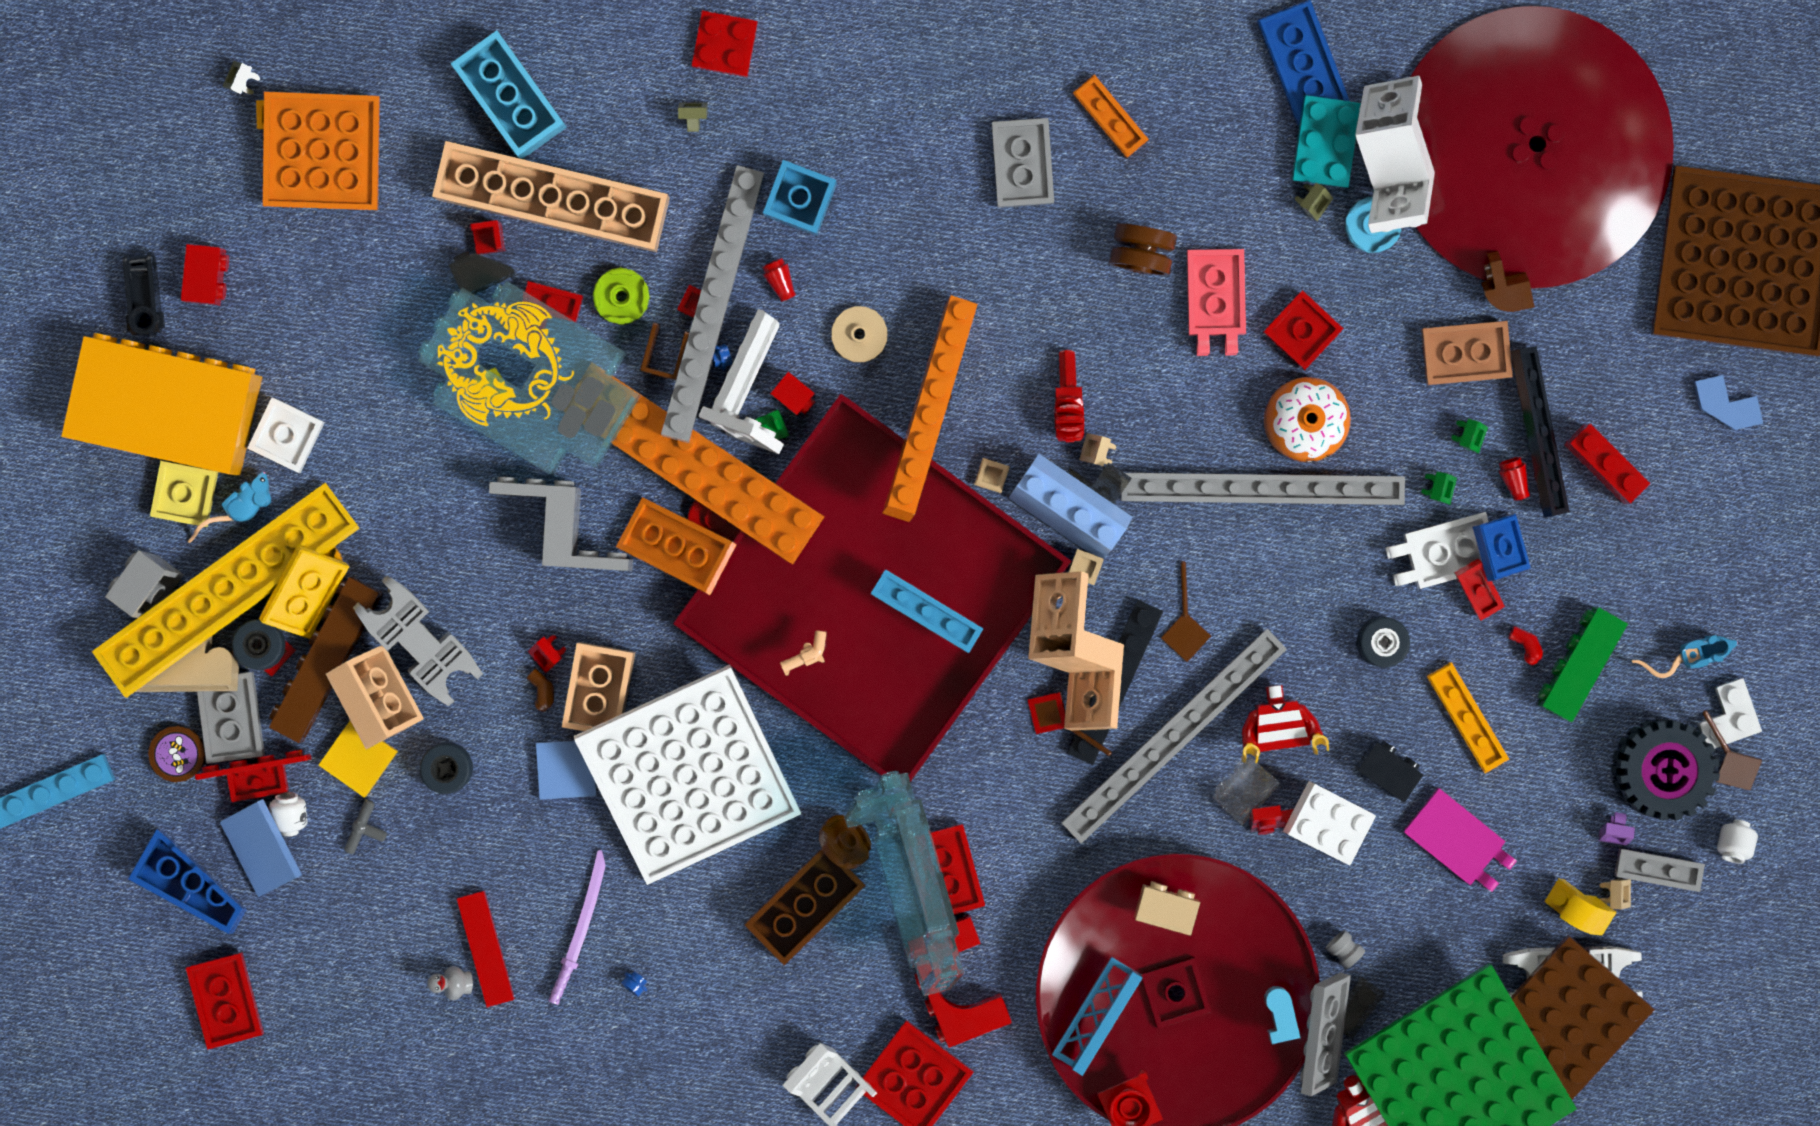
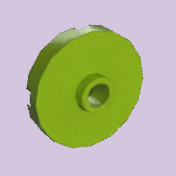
(618, 281)

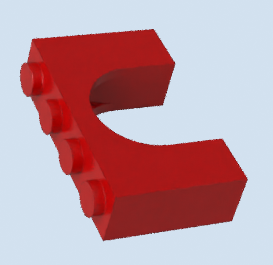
(966, 1022)

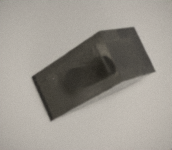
(478, 272)

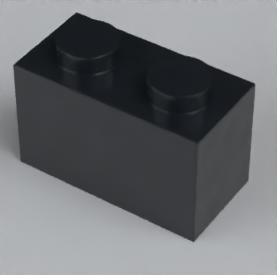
(1389, 771)

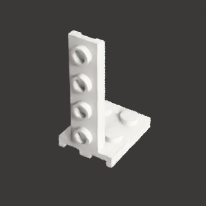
(737, 386)

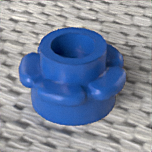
(722, 357)
(634, 983)

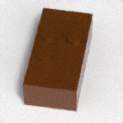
(803, 906)

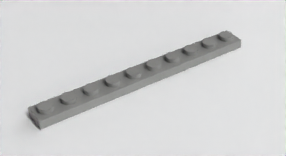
(712, 304)
(1265, 489)
(1173, 735)

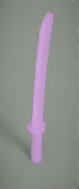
(569, 963)

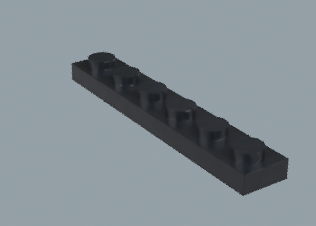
(1540, 431)
(1135, 639)

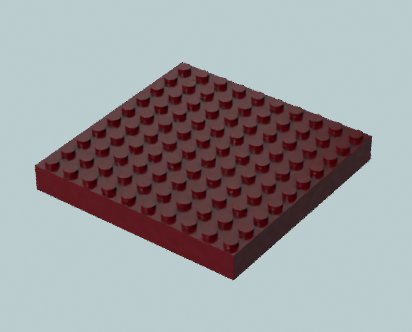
(885, 678)

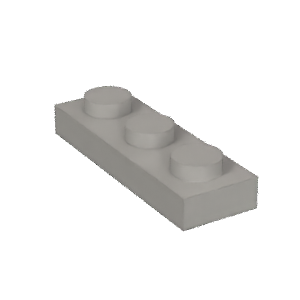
(1659, 870)

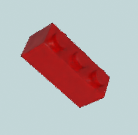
(1607, 463)

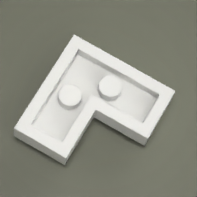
(1738, 715)

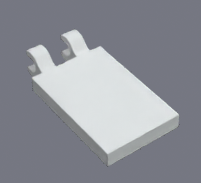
(1438, 551)

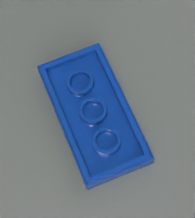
(1301, 56)

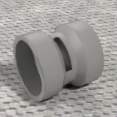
(1345, 949)

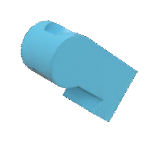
(1283, 1015)

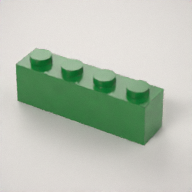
(1582, 663)

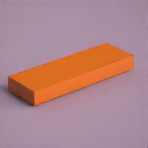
(1110, 116)

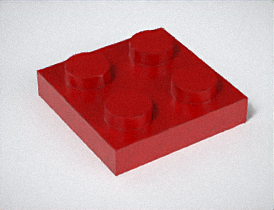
(724, 44)
(1303, 330)

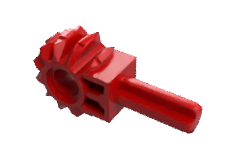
(1068, 401)

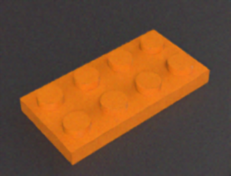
(676, 545)

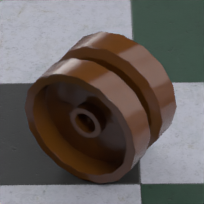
(1143, 246)

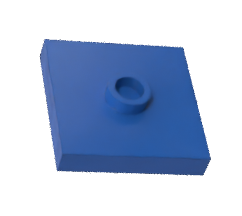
(1501, 547)

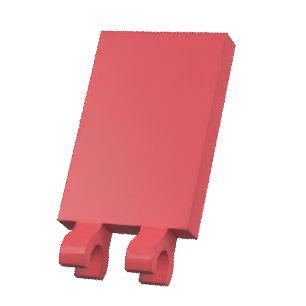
(1216, 297)

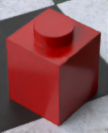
(794, 394)

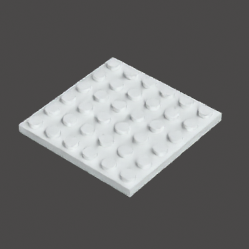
(687, 774)

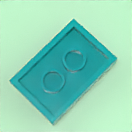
(1326, 141)

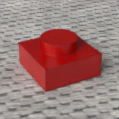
(690, 301)

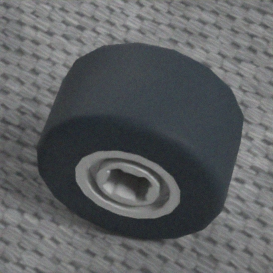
(1373, 642)

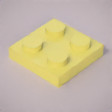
(183, 493)

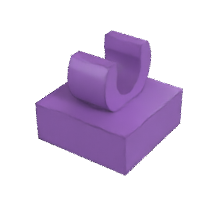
(1616, 831)

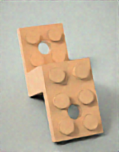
(1062, 643)

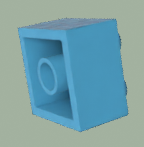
(799, 198)

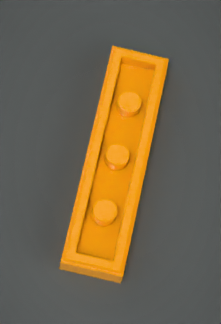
(1467, 717)

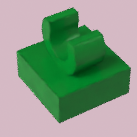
(775, 423)
(1472, 436)
(1442, 488)

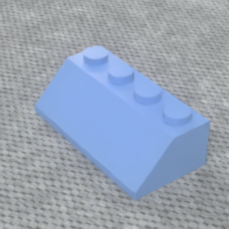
(1070, 507)

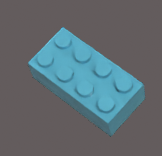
(508, 95)

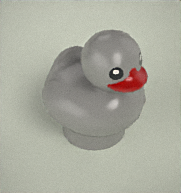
(453, 983)

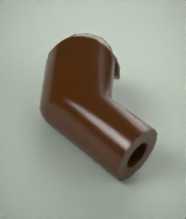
(545, 690)

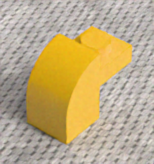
(1580, 910)

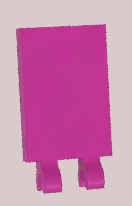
(1458, 839)

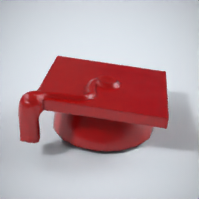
(1131, 1103)

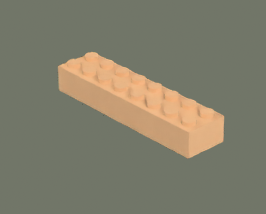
(551, 196)

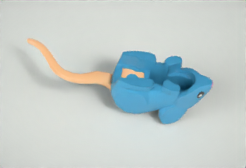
(242, 505)
(1697, 654)

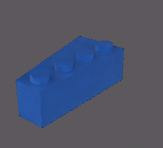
(182, 881)

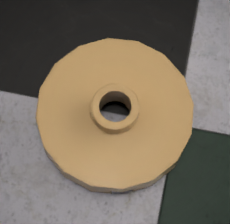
(863, 349)

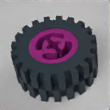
(1635, 769)

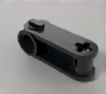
(142, 294)

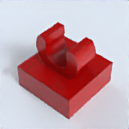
(545, 654)

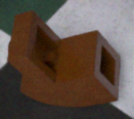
(1509, 292)

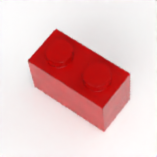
(204, 275)

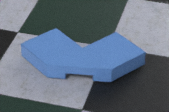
(1714, 401)

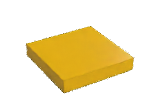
(354, 763)

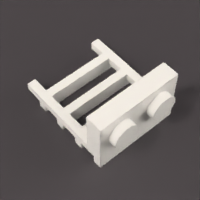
(816, 1074)

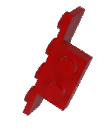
(256, 779)

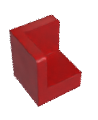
(488, 237)

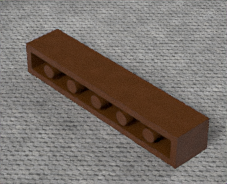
(329, 650)

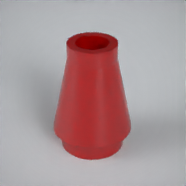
(779, 278)
(1515, 477)

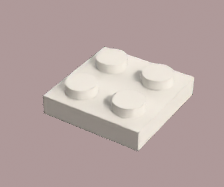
(286, 435)

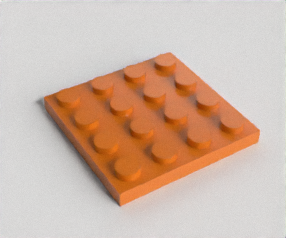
(321, 151)

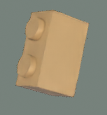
(1167, 908)

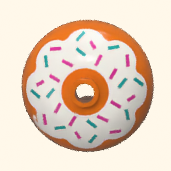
(1287, 422)

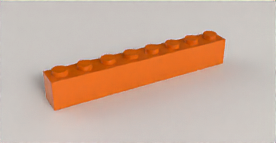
(930, 409)

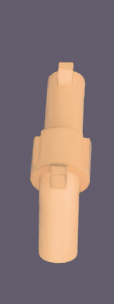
(808, 655)

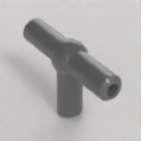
(361, 827)

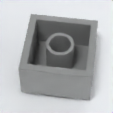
(143, 583)

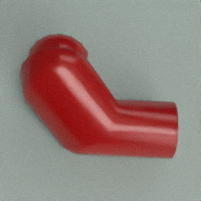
(1530, 642)

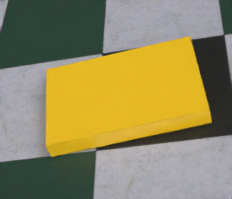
(303, 592)

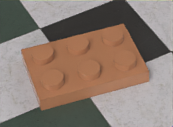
(1466, 353)

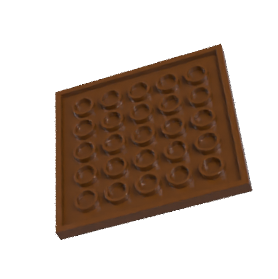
(1741, 262)

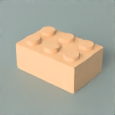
(597, 685)
(374, 696)

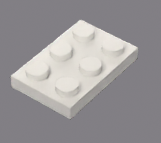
(1329, 823)

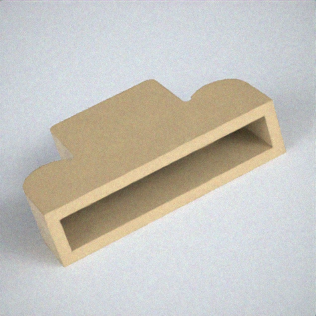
(198, 671)

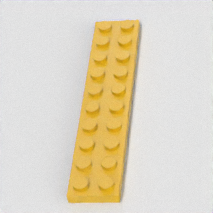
(222, 591)

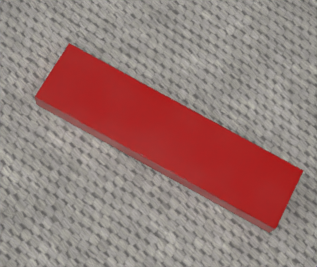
(485, 948)

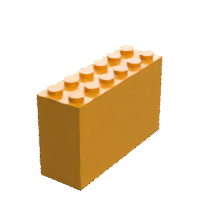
(162, 404)

